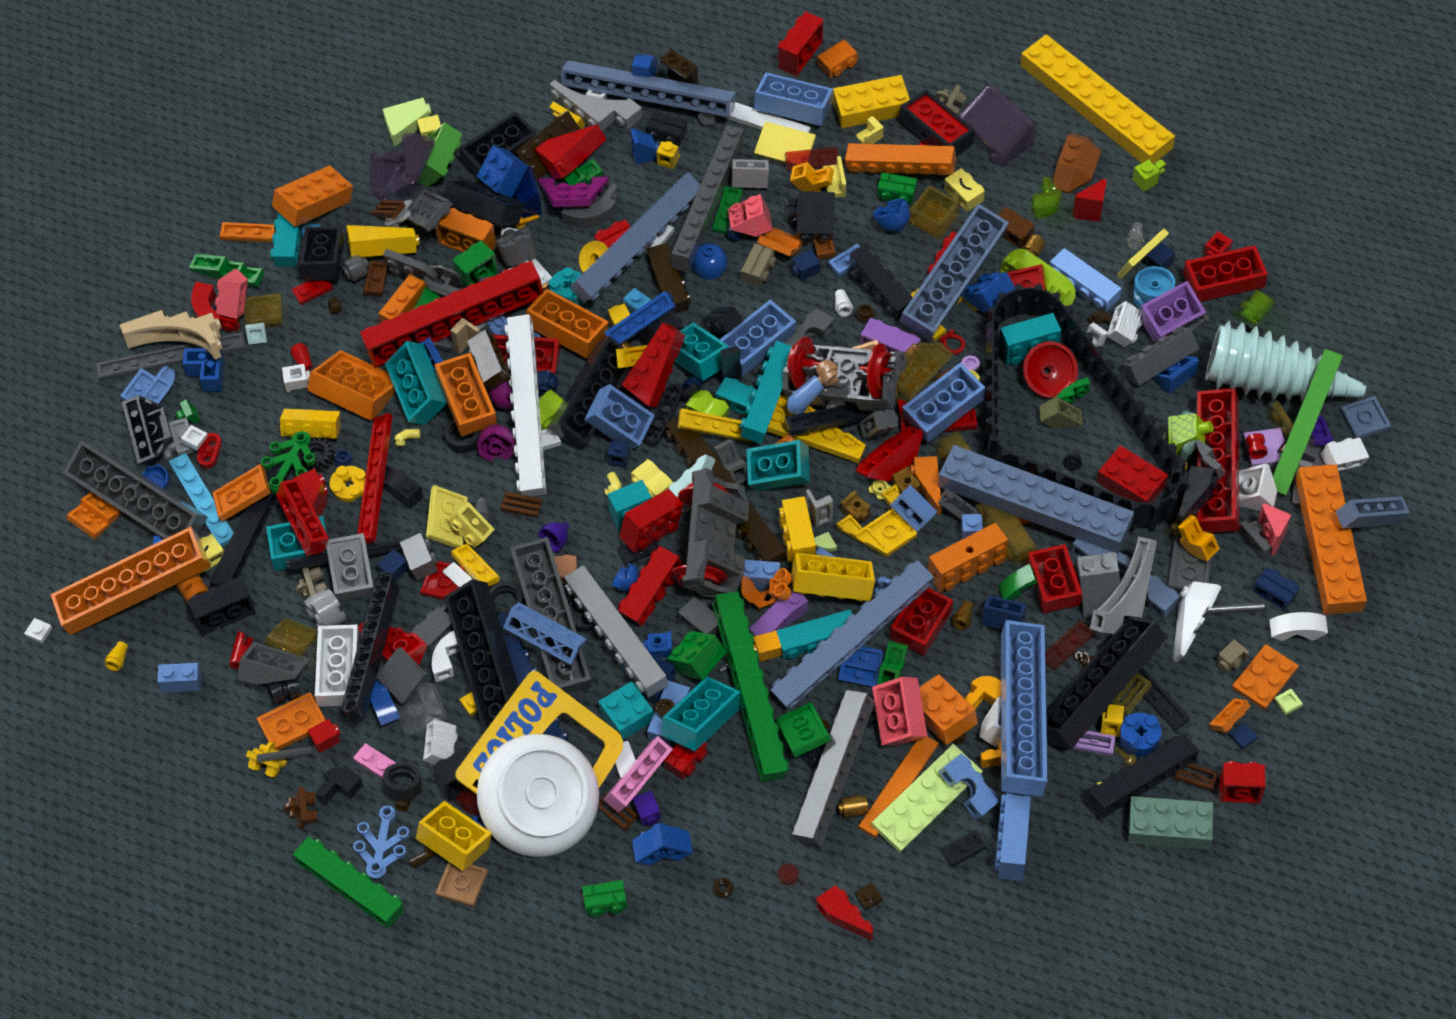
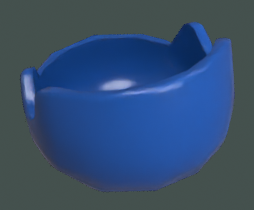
(158, 475)
(626, 578)

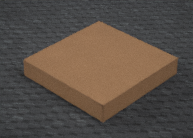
(461, 885)

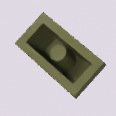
(1060, 414)

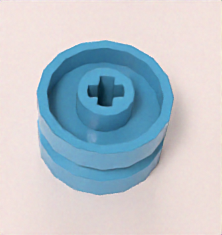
(1152, 283)

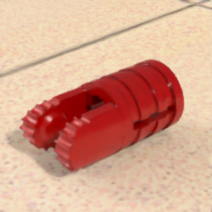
(239, 649)

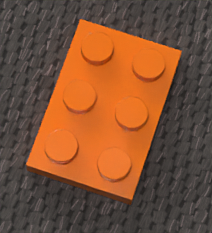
(241, 492)
(1265, 677)
(291, 721)

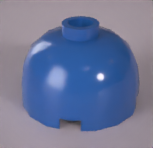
(893, 216)
(709, 261)

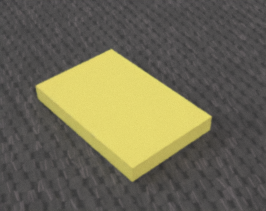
(779, 139)
(1138, 257)
(441, 507)

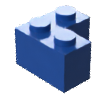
(201, 363)
(661, 843)

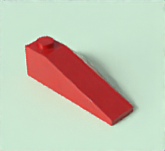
(569, 150)
(396, 638)

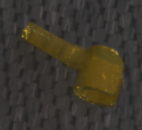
(1130, 759)

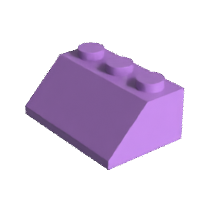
(1171, 310)

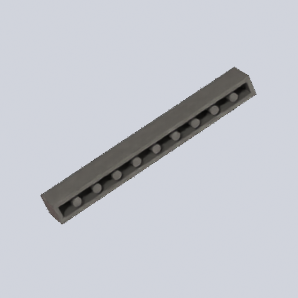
(707, 199)

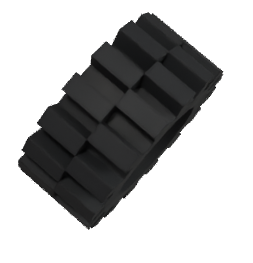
(325, 460)

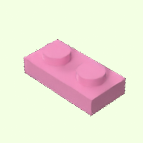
(372, 760)

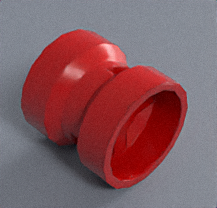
(1256, 446)

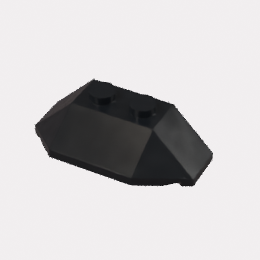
(147, 427)

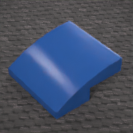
(862, 667)

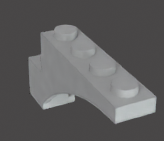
(597, 110)
(1131, 592)

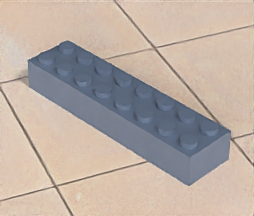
(954, 272)

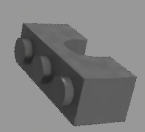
(815, 325)

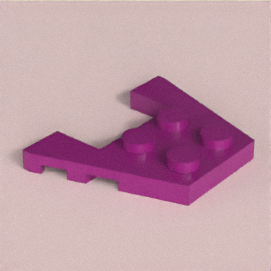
(572, 195)

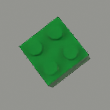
(475, 263)
(697, 655)

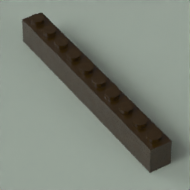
(755, 532)

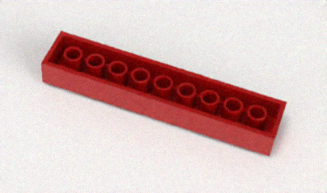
(435, 320)

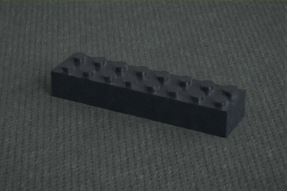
(482, 648)
(1102, 680)

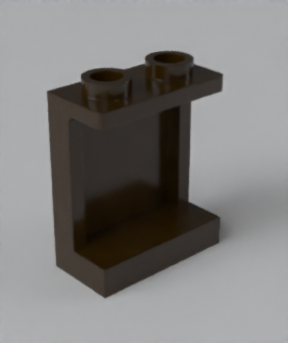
(679, 68)

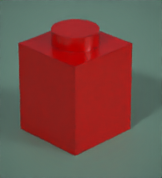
(324, 735)

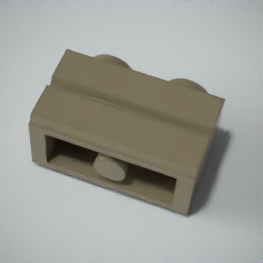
(757, 265)

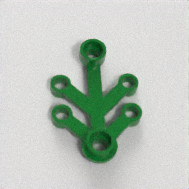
(289, 458)

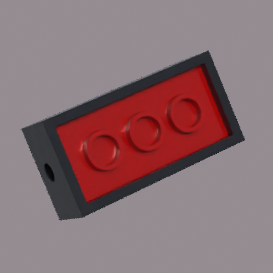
(936, 122)

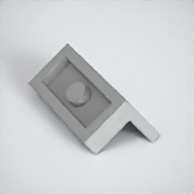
(820, 510)

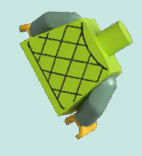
(1185, 431)

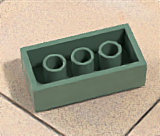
(1170, 822)

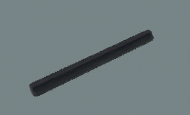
(321, 559)

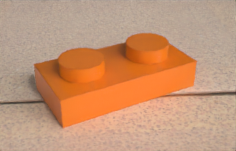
(1229, 715)

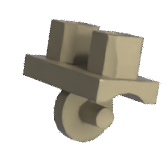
(954, 96)
(310, 586)

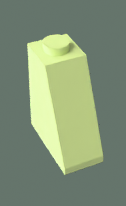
(404, 117)

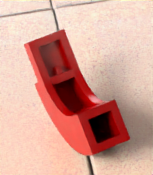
(202, 301)

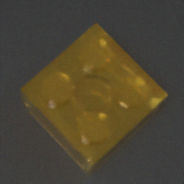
(934, 211)

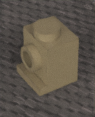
(1232, 656)

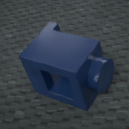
(546, 381)
(620, 450)

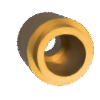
(1034, 245)
(853, 806)

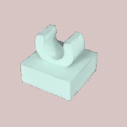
(256, 333)

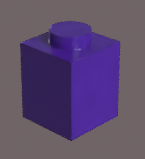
(646, 808)

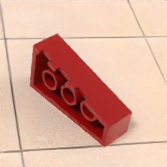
(655, 365)
(650, 586)

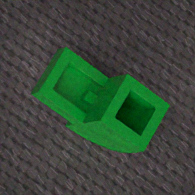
(893, 662)

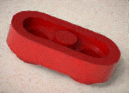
(209, 452)

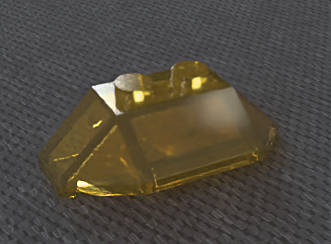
(923, 364)

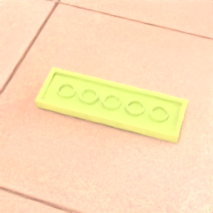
(919, 803)

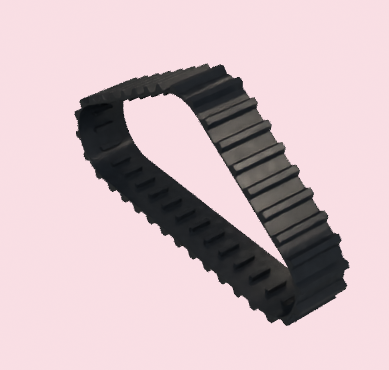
(1040, 303)

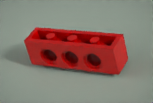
(302, 517)

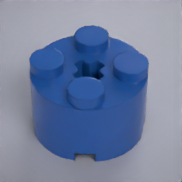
(1140, 734)

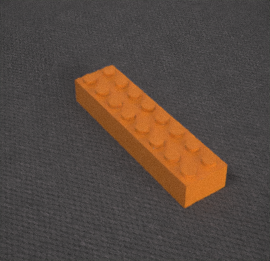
(1330, 544)
(130, 580)

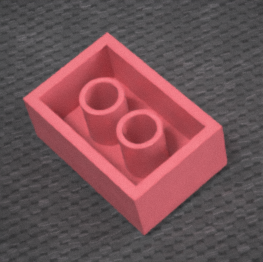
(899, 711)

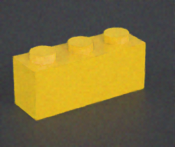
(314, 422)

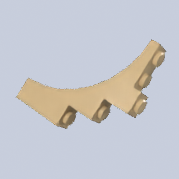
(157, 328)

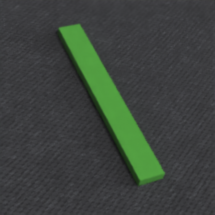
(1306, 420)

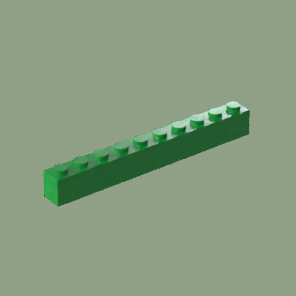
(749, 681)

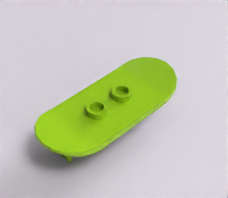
(1054, 280)

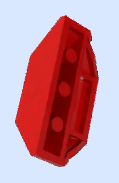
(892, 455)

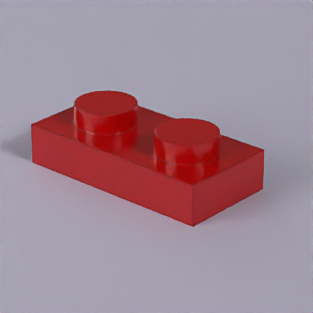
(311, 290)

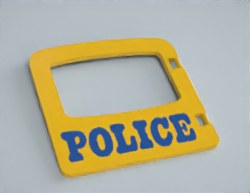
(531, 711)

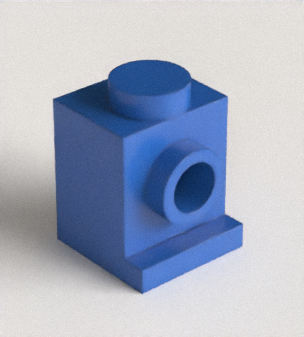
(659, 644)

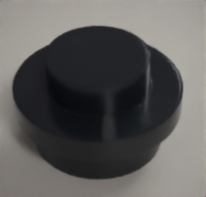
(1072, 461)

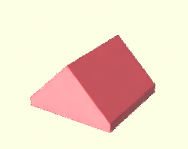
(1275, 525)

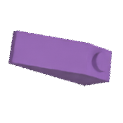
(781, 614)

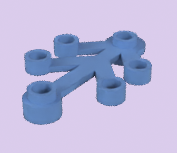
(381, 845)

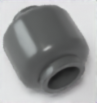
(355, 268)

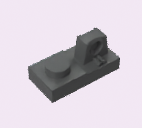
(1251, 534)

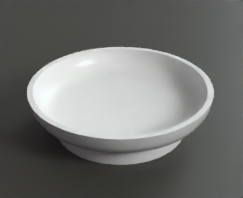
(538, 795)

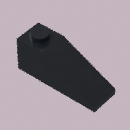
(402, 487)
(1198, 490)

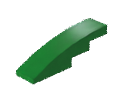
(219, 266)

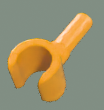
(523, 221)

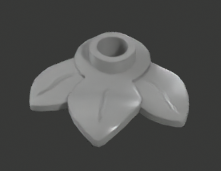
(404, 214)

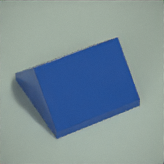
(1177, 374)

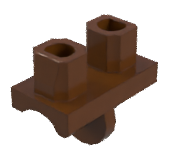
(298, 808)

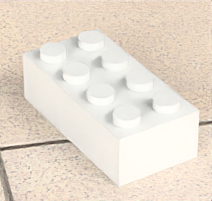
(334, 662)

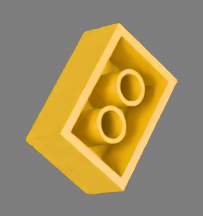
(796, 527)
(453, 835)

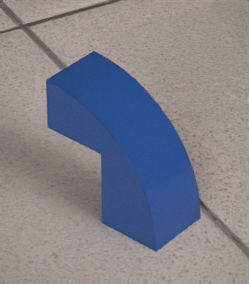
(644, 65)
(383, 704)

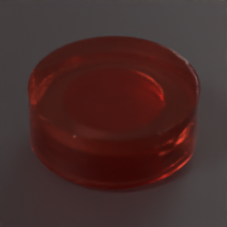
(788, 874)

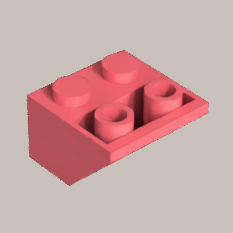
(750, 216)
(231, 294)

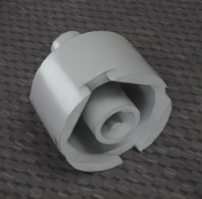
(324, 608)

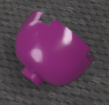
(501, 395)
(495, 440)

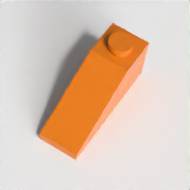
(926, 472)

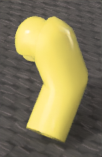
(406, 434)
(614, 481)

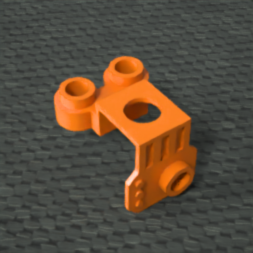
(778, 589)

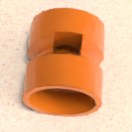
(192, 586)

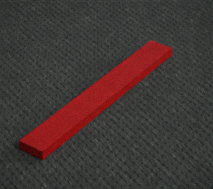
(375, 477)

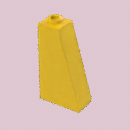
(374, 240)

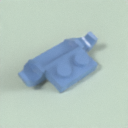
(149, 386)

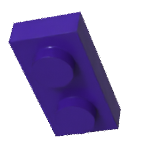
(1321, 433)

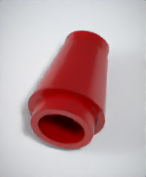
(301, 355)

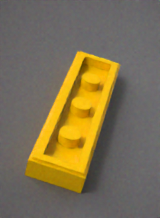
(710, 424)

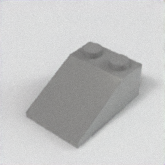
(350, 567)

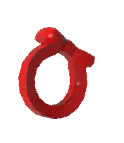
(950, 334)

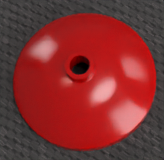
(1061, 366)

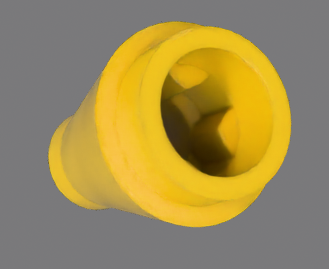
(115, 659)

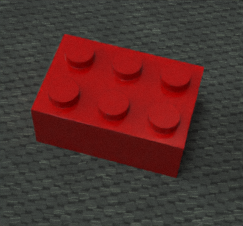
(800, 43)
(1131, 477)
(651, 520)
(1056, 578)
(922, 621)

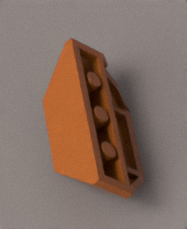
(1076, 163)

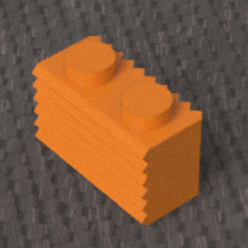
(837, 59)

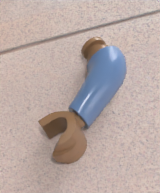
(804, 395)

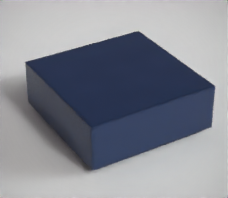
(1243, 736)

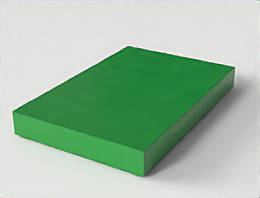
(803, 729)

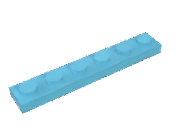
(201, 498)

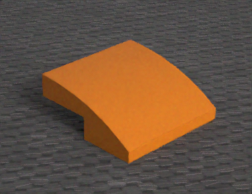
(781, 241)
(93, 515)

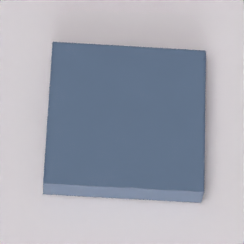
(1365, 417)

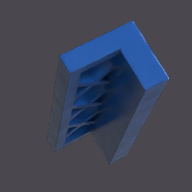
(642, 318)

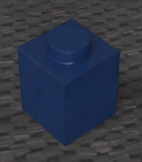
(1160, 256)
(805, 265)
(394, 564)

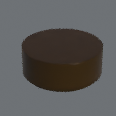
(663, 707)

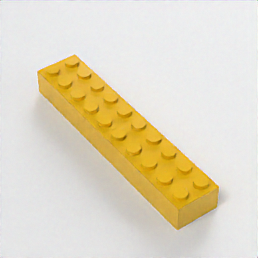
(1097, 100)

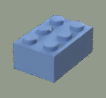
(619, 416)

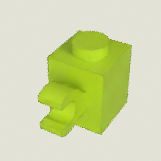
(1147, 174)

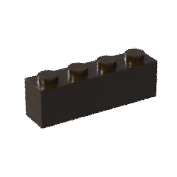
(666, 277)

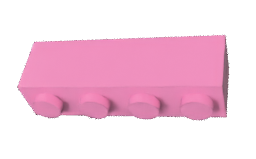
(637, 774)

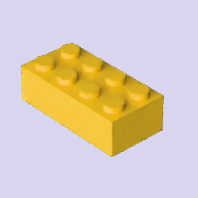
(867, 99)
(832, 576)

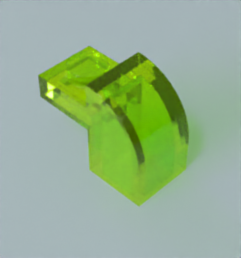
(1048, 202)
(1257, 307)

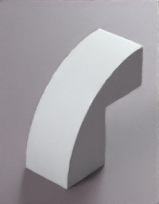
(1302, 623)
(441, 664)

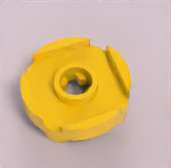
(345, 474)

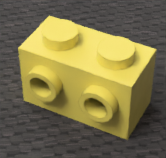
(470, 524)

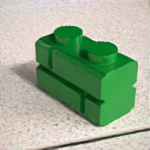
(896, 187)
(604, 898)

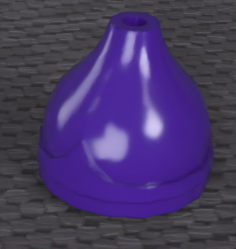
(556, 533)

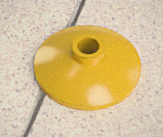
(590, 253)

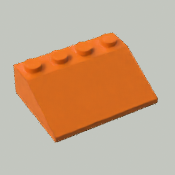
(352, 384)

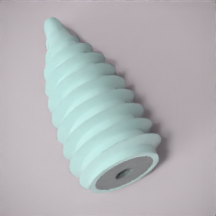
(1268, 366)

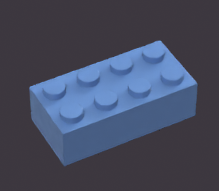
(793, 99)
(759, 333)
(944, 401)
(1012, 836)

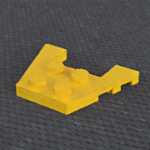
(883, 534)

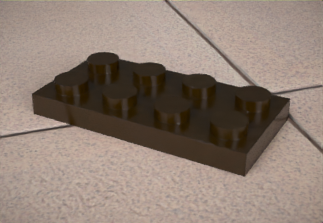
(561, 125)

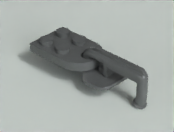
(404, 266)

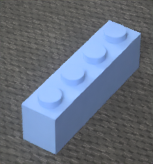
(1087, 280)

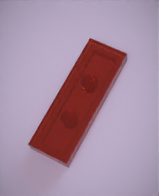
(815, 157)
(1068, 645)

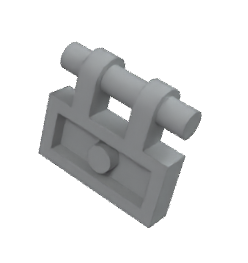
(177, 429)

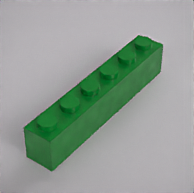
(348, 882)

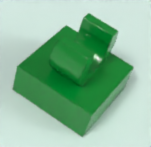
(188, 411)

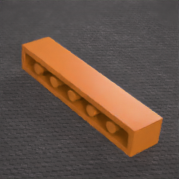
(900, 158)

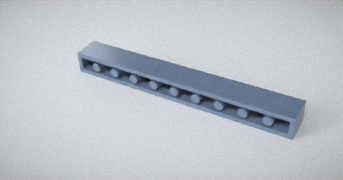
(648, 88)
(635, 238)
(852, 635)

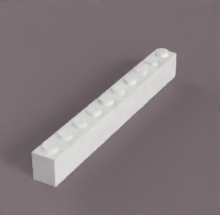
(526, 406)

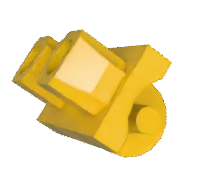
(273, 766)

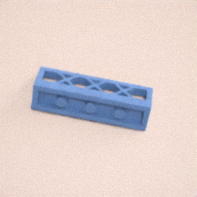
(544, 626)

